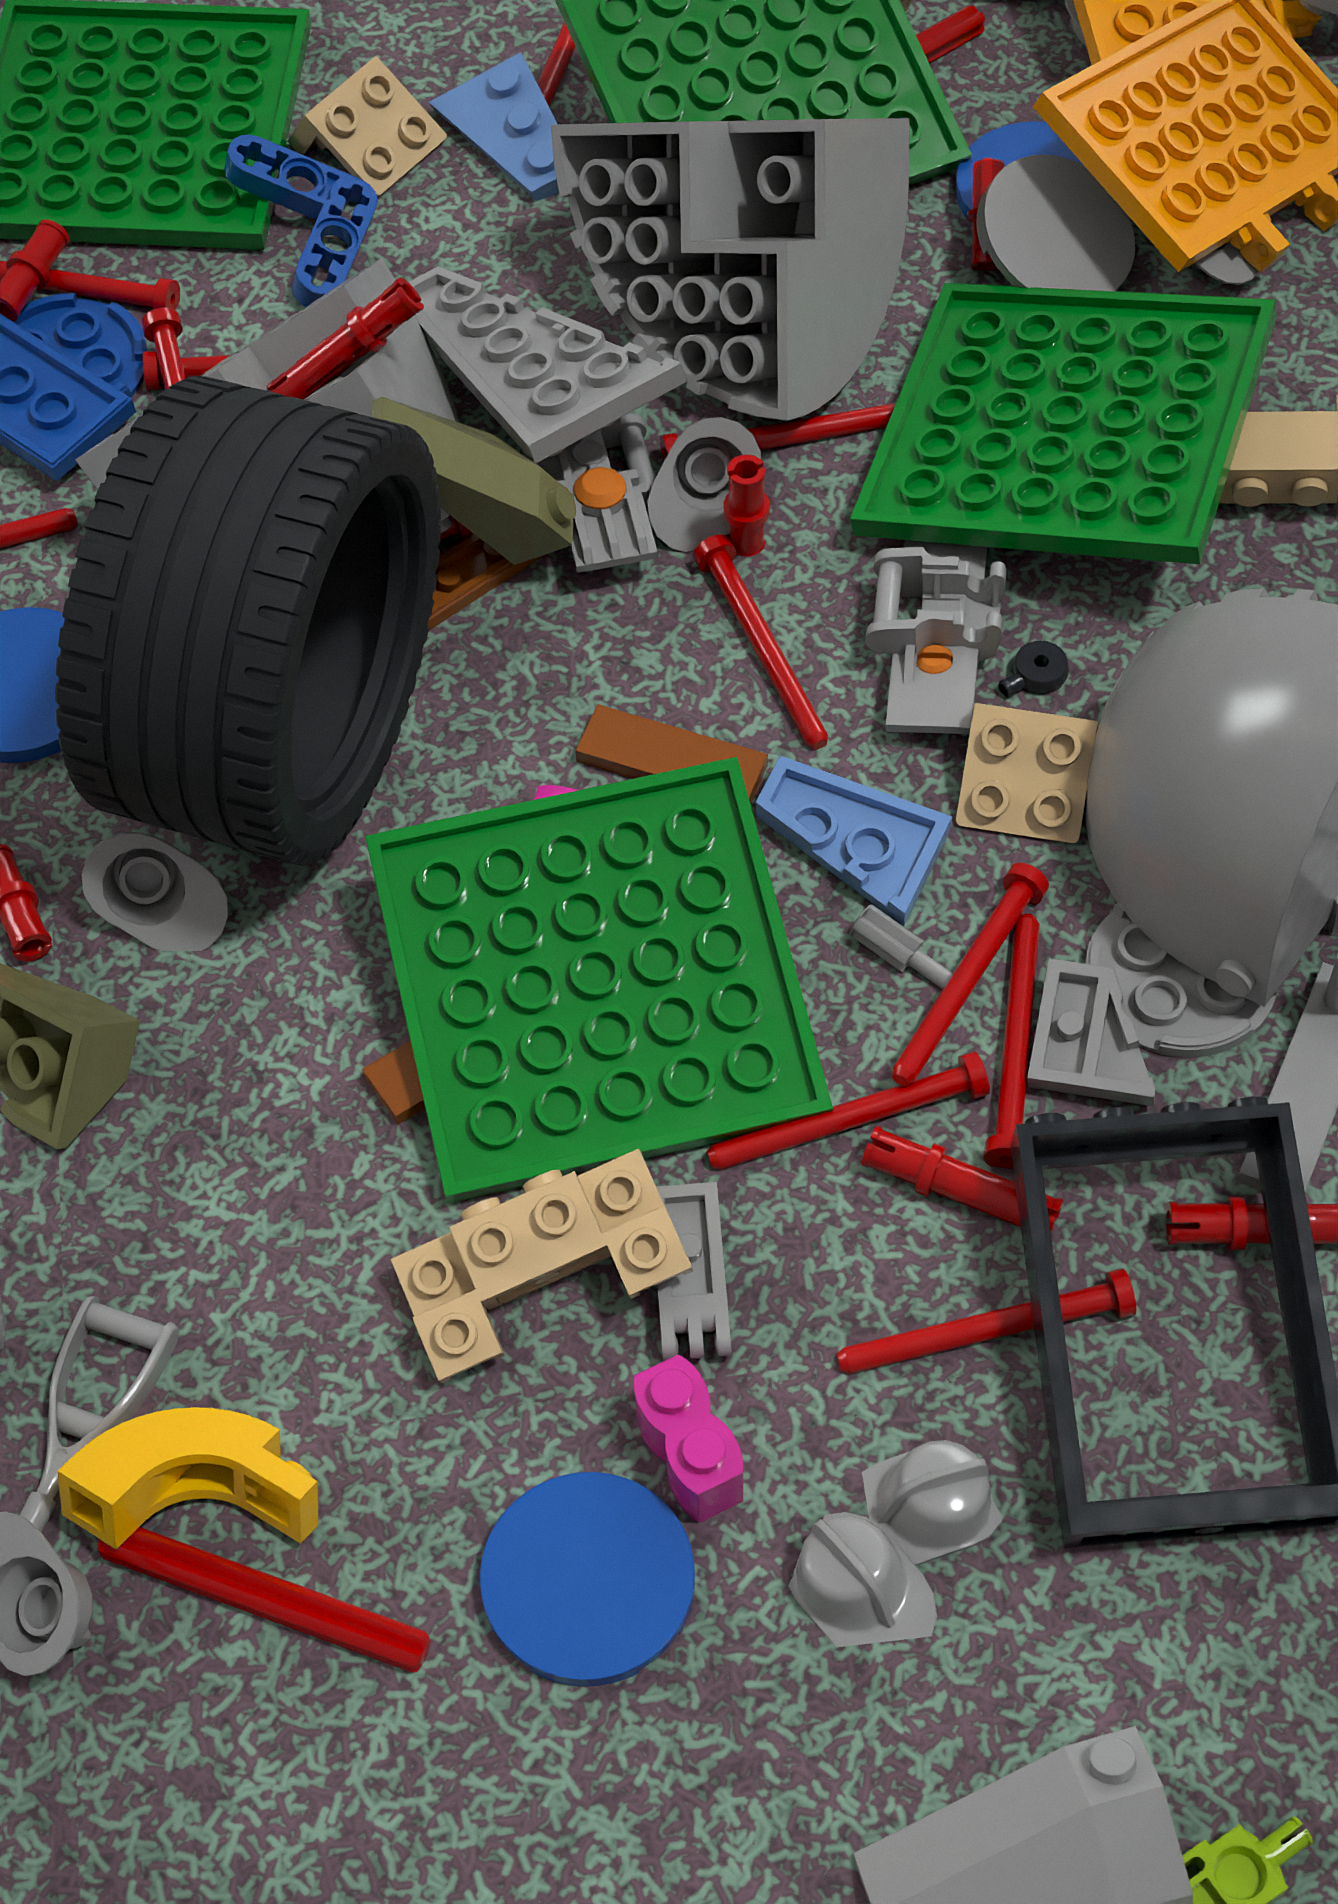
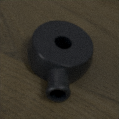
(1037, 668)

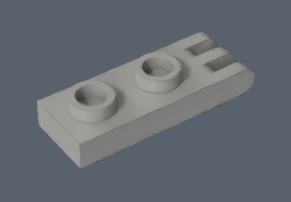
(698, 1299)

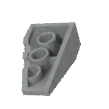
(1057, 1831)

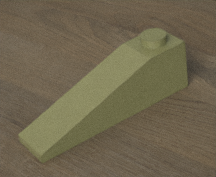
(491, 485)
(59, 1055)

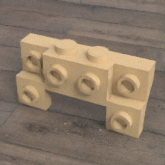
(1285, 459)
(531, 1243)

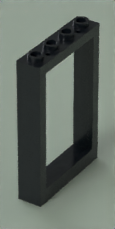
(1175, 1133)

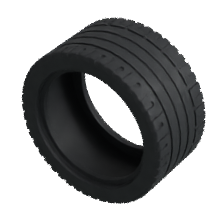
(248, 617)

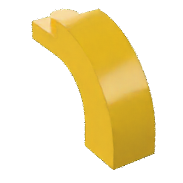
(182, 1457)

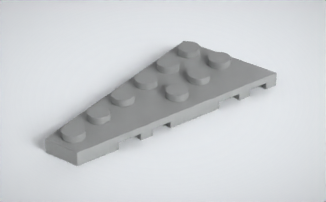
(536, 370)

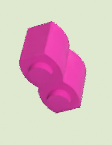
(695, 1444)

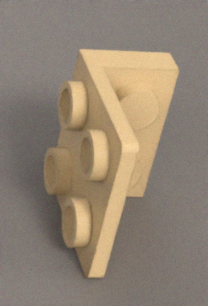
(370, 127)
(1026, 773)

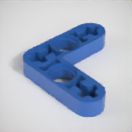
(322, 204)

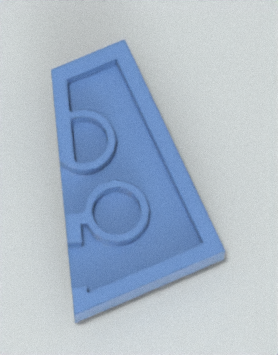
(508, 122)
(856, 832)

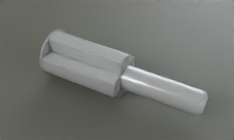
(896, 945)

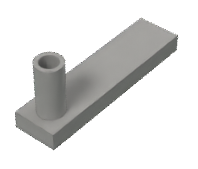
(1308, 1077)

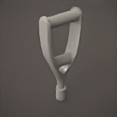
(84, 1424)

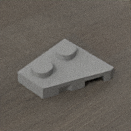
(1087, 1038)

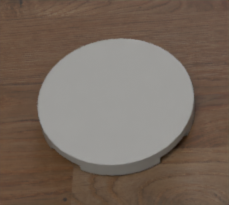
(1054, 227)
(1168, 1002)

